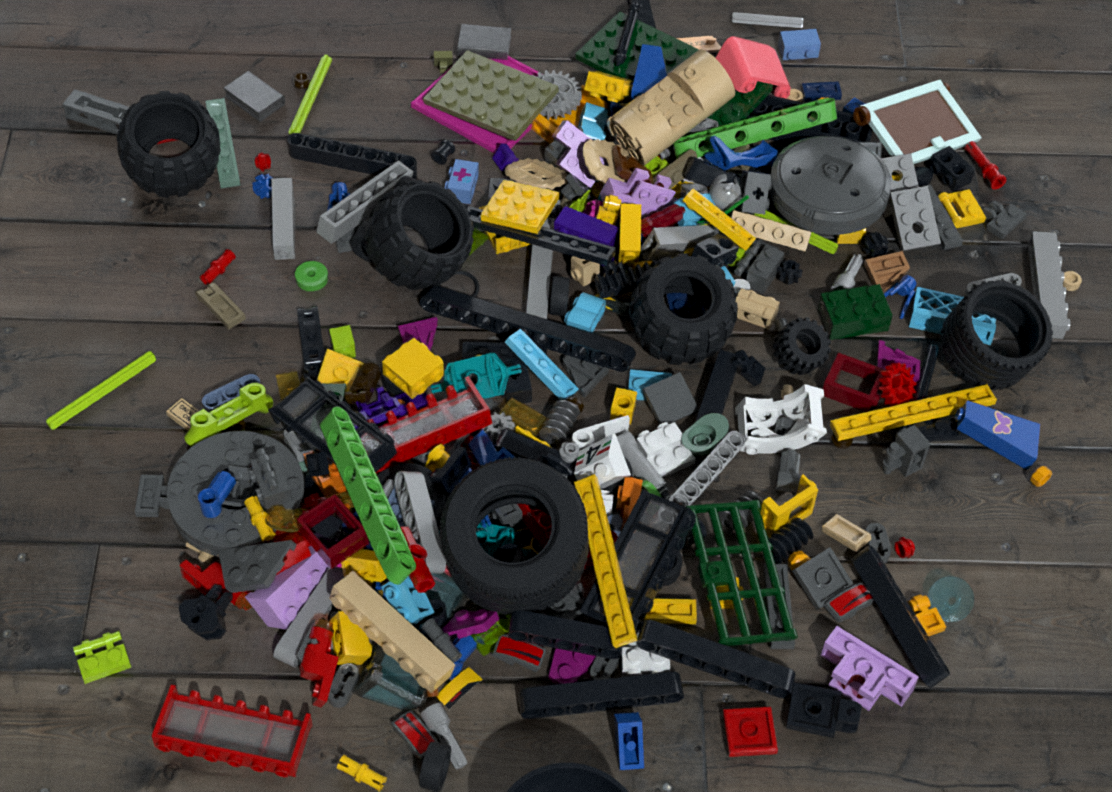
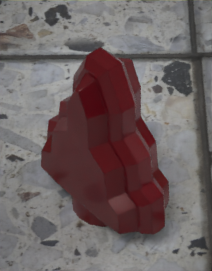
(663, 218)

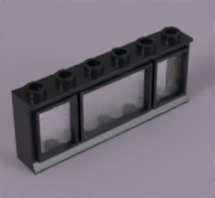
(310, 404)
(645, 555)

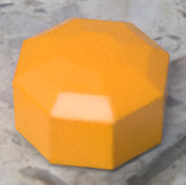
(1040, 476)
(797, 559)

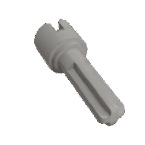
(846, 280)
(438, 722)

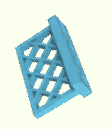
(932, 319)

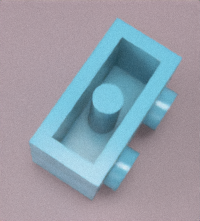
(408, 601)

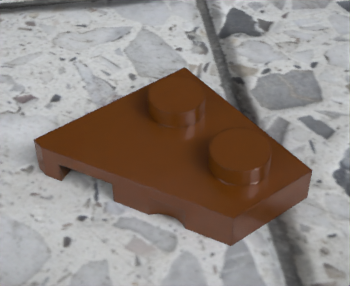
(626, 166)

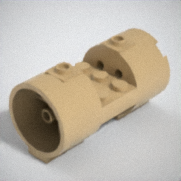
(672, 107)

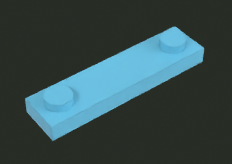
(541, 365)

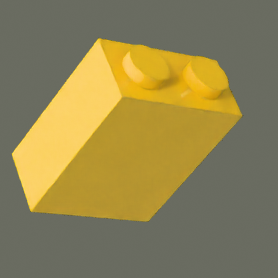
(629, 234)

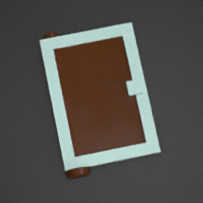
(918, 121)

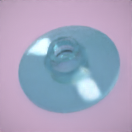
(950, 587)

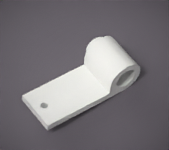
(595, 433)

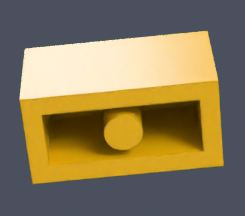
(349, 641)

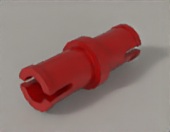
(217, 267)

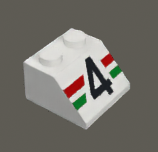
(603, 460)

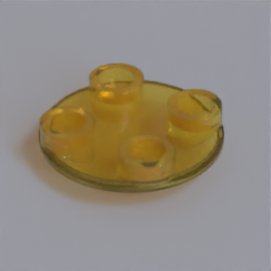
(283, 519)

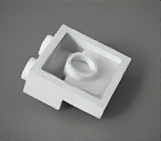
(665, 449)
(640, 662)

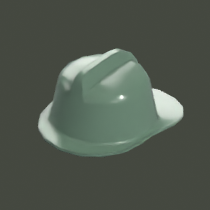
(705, 434)

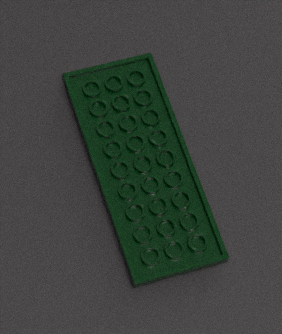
(603, 47)

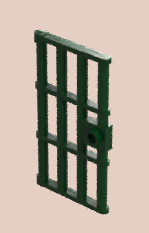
(721, 573)

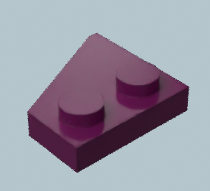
(422, 331)
(886, 356)
(470, 622)
(569, 666)

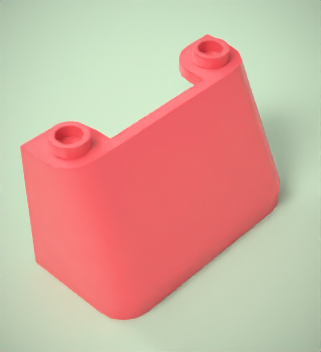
(753, 62)

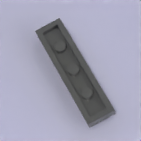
(947, 231)
(772, 608)

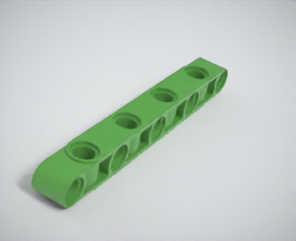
(759, 127)
(368, 496)

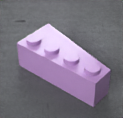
(288, 591)

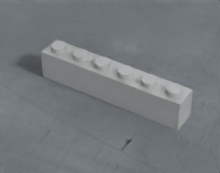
(359, 204)
(1049, 279)

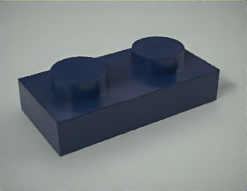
(819, 90)

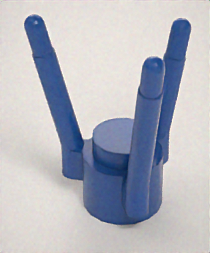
(339, 192)
(903, 287)

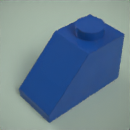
(629, 740)

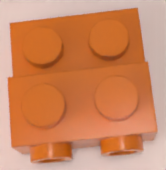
(628, 496)

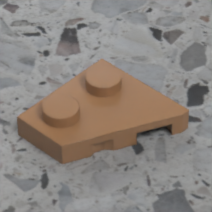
(887, 269)

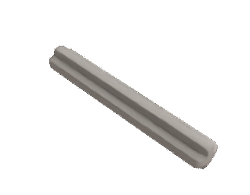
(767, 20)

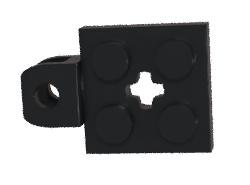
(833, 714)

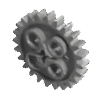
(566, 99)

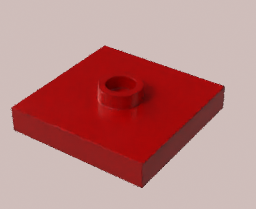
(750, 731)

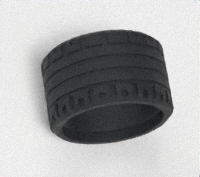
(1022, 316)

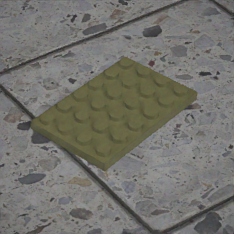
(491, 95)

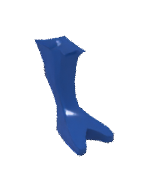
(726, 158)

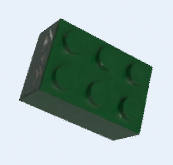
(855, 312)

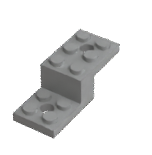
(910, 205)

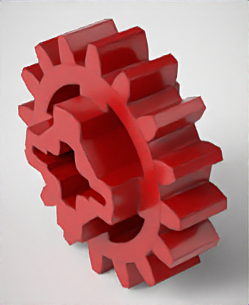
(897, 384)

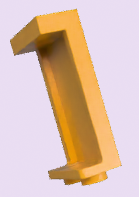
(546, 128)

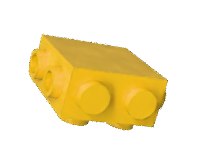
(604, 85)
(413, 368)

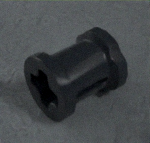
(444, 150)

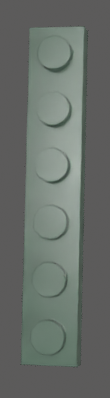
(227, 163)

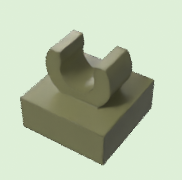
(443, 59)

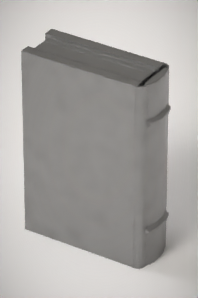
(485, 41)
(254, 96)

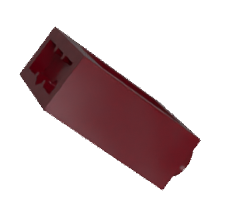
(848, 395)
(344, 548)

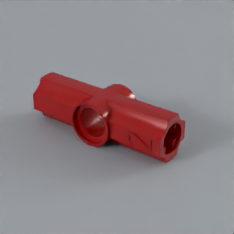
(421, 576)

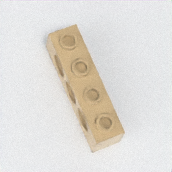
(772, 230)

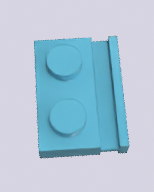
(640, 379)

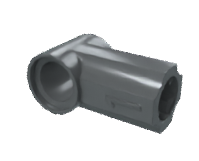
(788, 476)

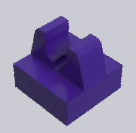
(504, 156)

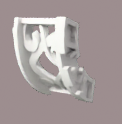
(800, 434)

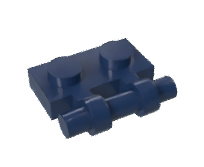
(680, 306)

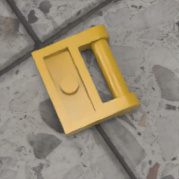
(966, 205)

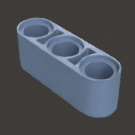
(227, 392)

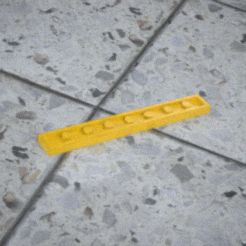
(909, 412)
(606, 563)

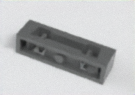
(100, 112)

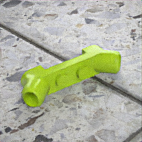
(205, 424)

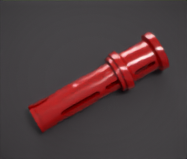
(989, 170)

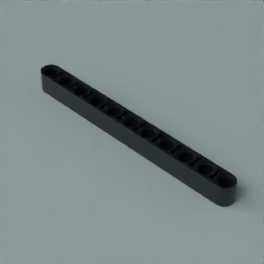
(541, 331)

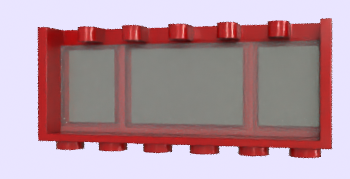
(436, 423)
(231, 733)

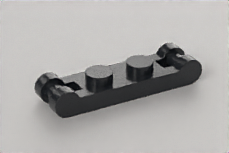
(311, 336)
(936, 430)

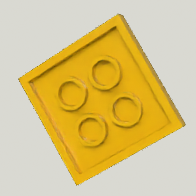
(520, 206)

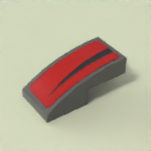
(849, 602)
(520, 652)
(414, 733)

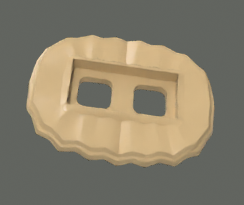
(593, 151)
(519, 172)

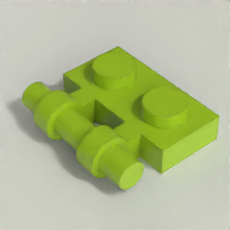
(102, 663)

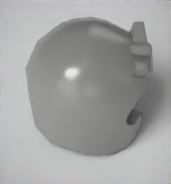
(724, 194)

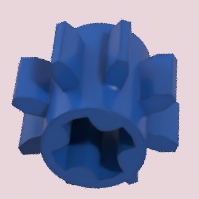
(263, 186)

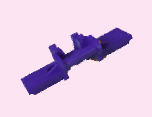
(385, 403)

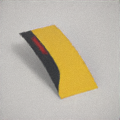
(458, 687)

